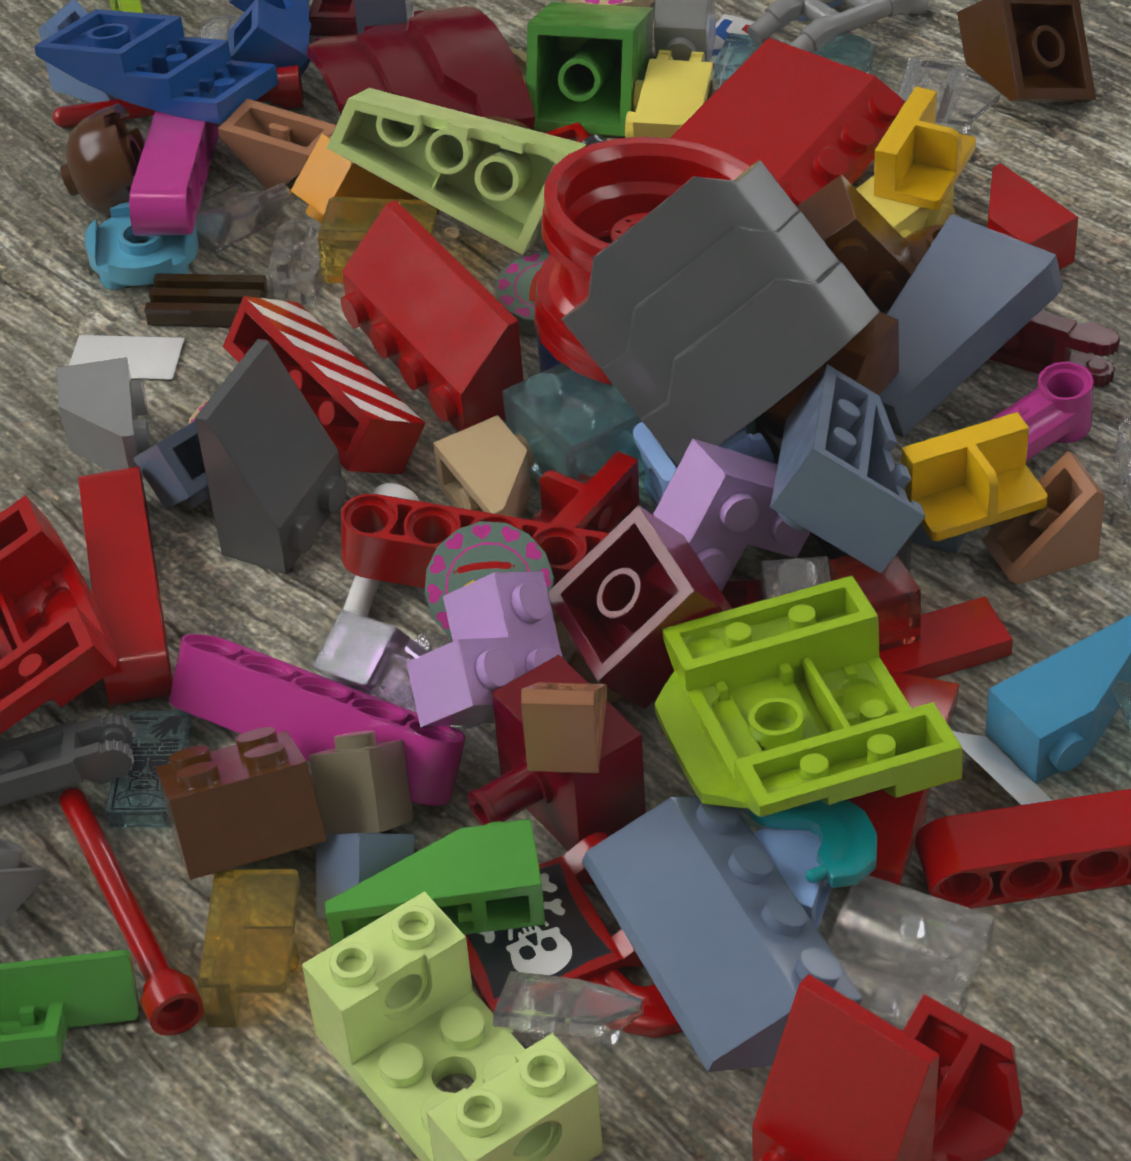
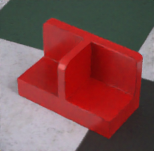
(594, 505)

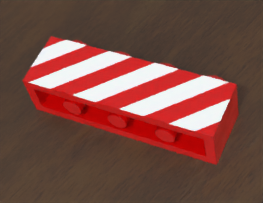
(354, 406)

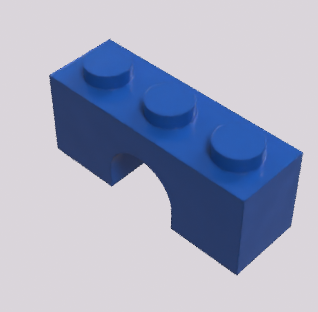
(271, 33)

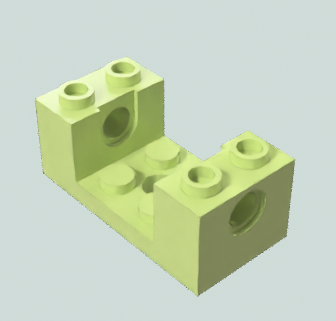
(405, 1015)

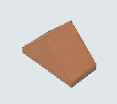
(272, 140)
(1056, 536)
(563, 726)

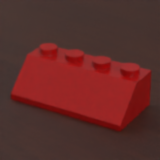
(432, 319)

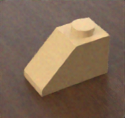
(485, 468)

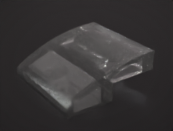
(908, 946)

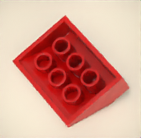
(798, 117)

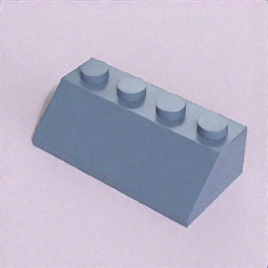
(713, 927)

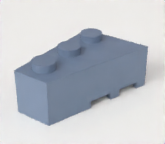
(840, 472)

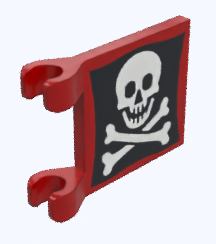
(569, 943)

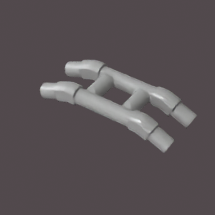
(826, 21)

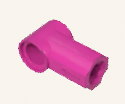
(1058, 407)

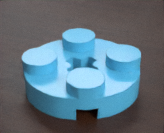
(125, 262)

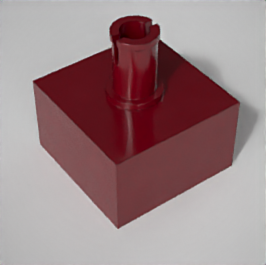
(624, 597)
(563, 802)

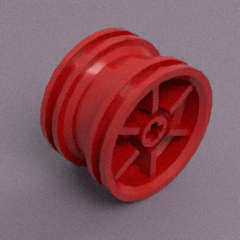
(591, 203)

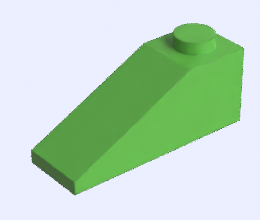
(476, 875)

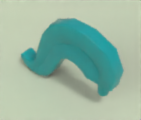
(845, 837)

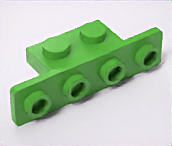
(57, 994)

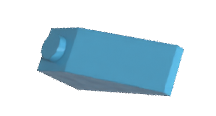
(1061, 705)

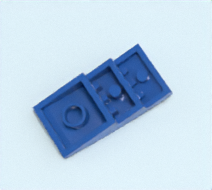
(155, 65)

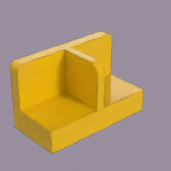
(918, 158)
(973, 477)

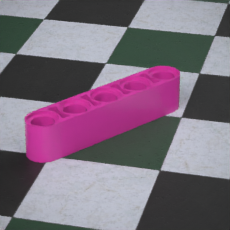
(171, 175)
(258, 691)

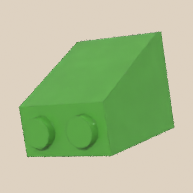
(586, 64)

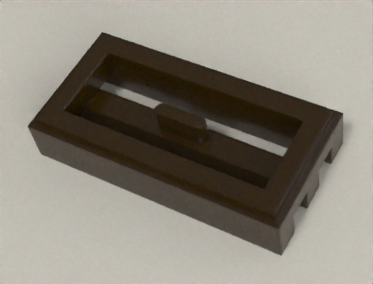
(200, 298)

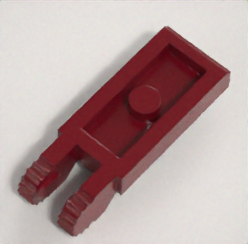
(1050, 340)

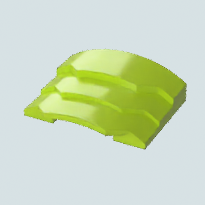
(796, 706)

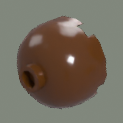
(102, 159)

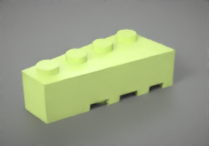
(455, 161)

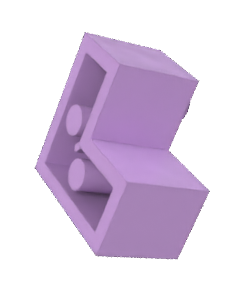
(723, 505)
(497, 634)

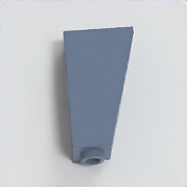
(961, 309)

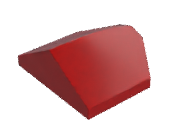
(975, 1085)

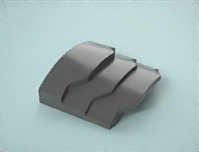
(716, 308)

